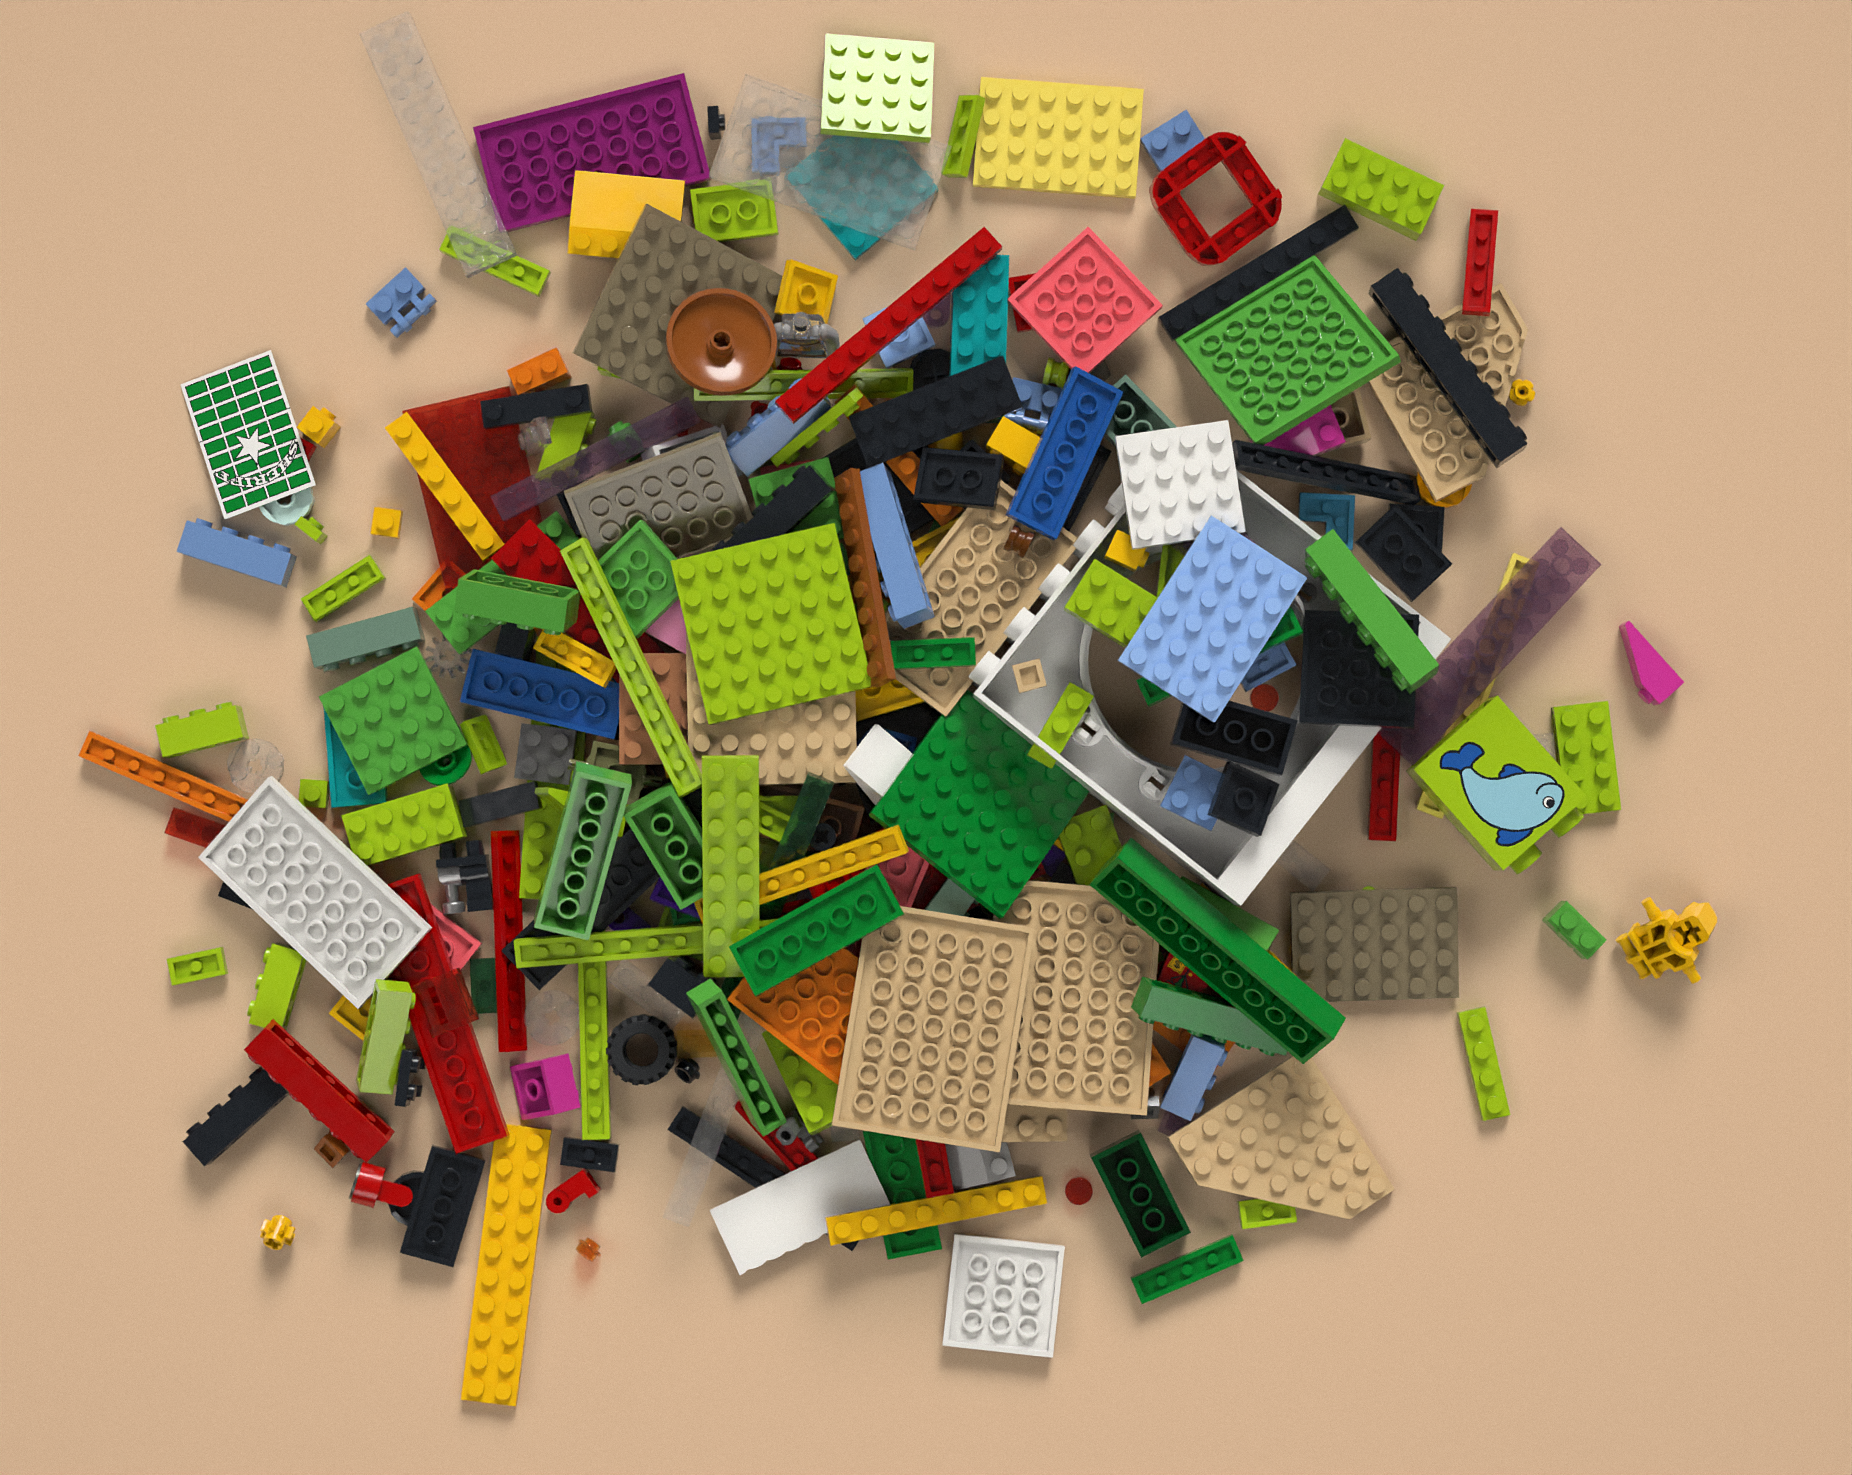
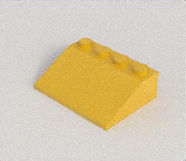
(609, 206)

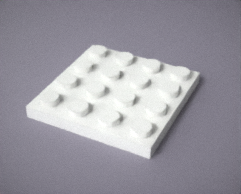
(1177, 482)
(1003, 1295)

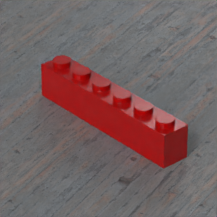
(319, 1091)

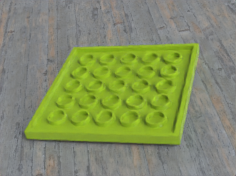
(771, 623)

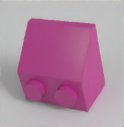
(545, 1087)

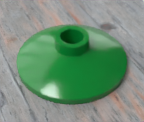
(439, 774)

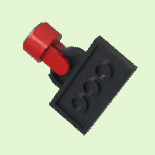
(428, 1202)

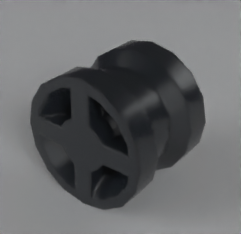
(823, 837)

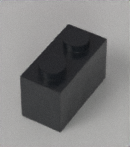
(515, 642)

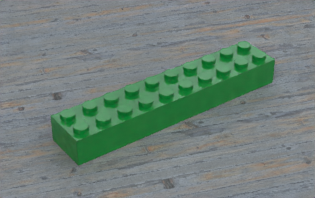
(1217, 951)

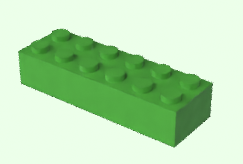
(1371, 612)
(582, 850)

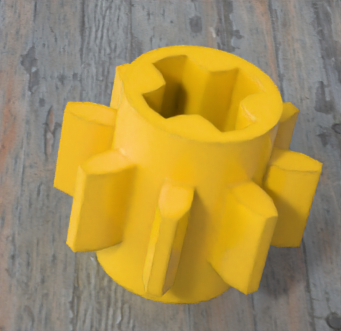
(277, 1232)

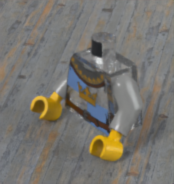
(804, 337)

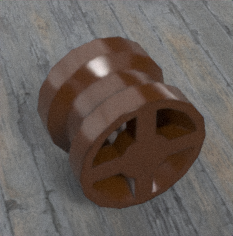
(1019, 541)

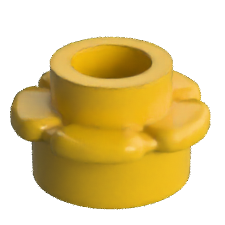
(1528, 395)

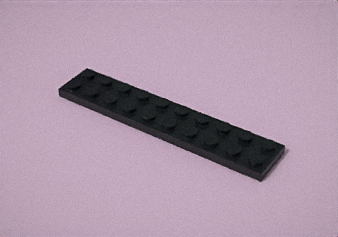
(626, 880)

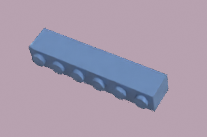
(894, 549)

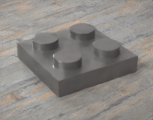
(545, 754)

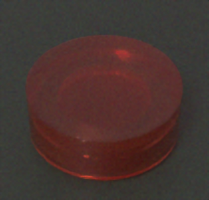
(1264, 697)
(1078, 1190)

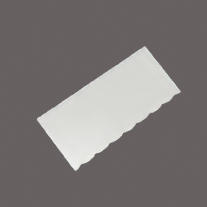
(794, 1206)

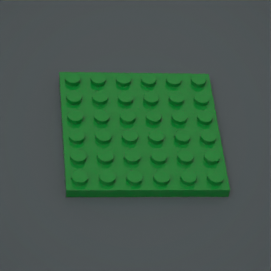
(979, 804)

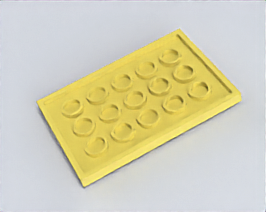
(1058, 138)

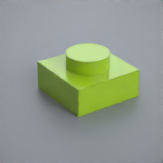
(312, 528)
(314, 793)

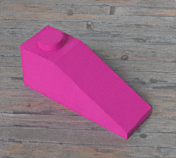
(1649, 670)

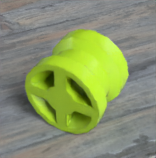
(1055, 373)

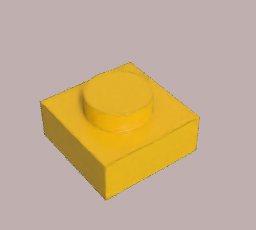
(386, 522)

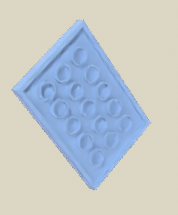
(1212, 619)

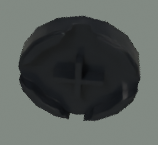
(930, 367)

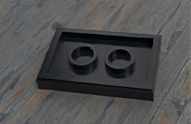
(959, 478)
(1403, 553)

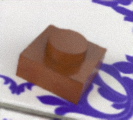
(331, 1149)

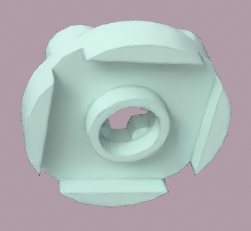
(289, 513)

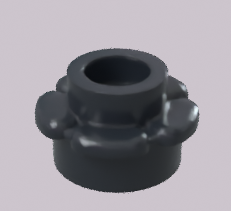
(687, 1070)

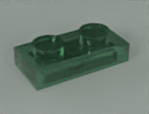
(483, 985)

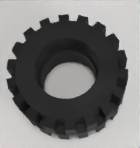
(617, 1050)

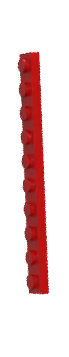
(888, 325)

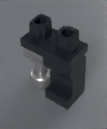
(469, 871)

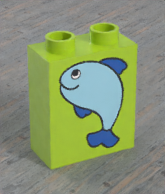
(1499, 786)

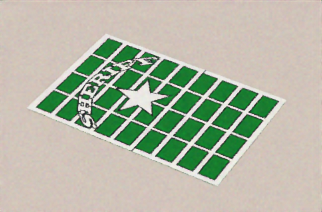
(247, 434)

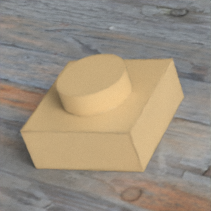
(1029, 675)

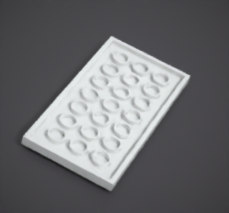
(314, 892)

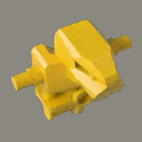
(1668, 939)

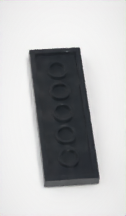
(935, 411)

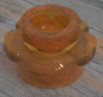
(588, 1249)

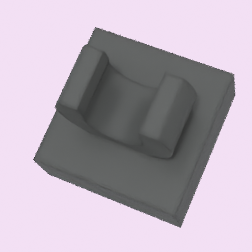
(1152, 1107)

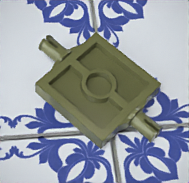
(607, 757)

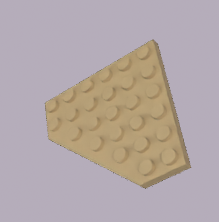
(1422, 417)
(1284, 1145)

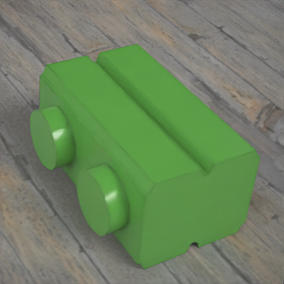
(1574, 930)

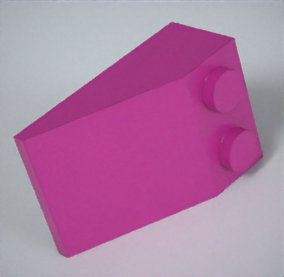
(1313, 436)

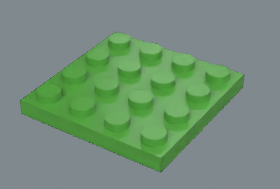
(393, 720)

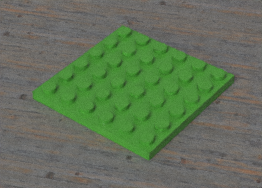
(1287, 351)

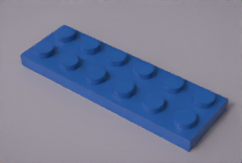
(1064, 453)
(541, 694)

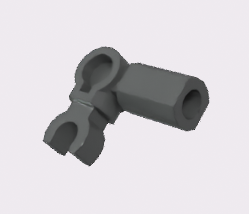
(796, 1128)

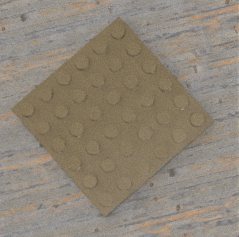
(651, 278)

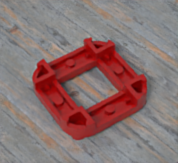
(1249, 177)

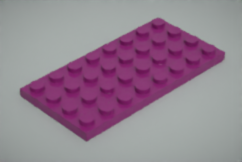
(620, 132)

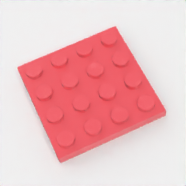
(1084, 302)

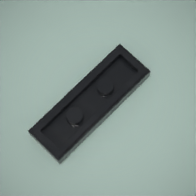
(499, 804)

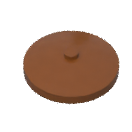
(721, 341)

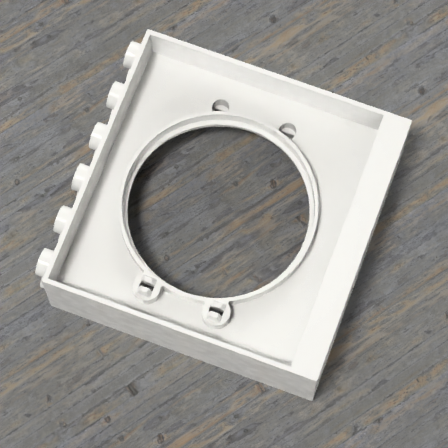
(1115, 773)

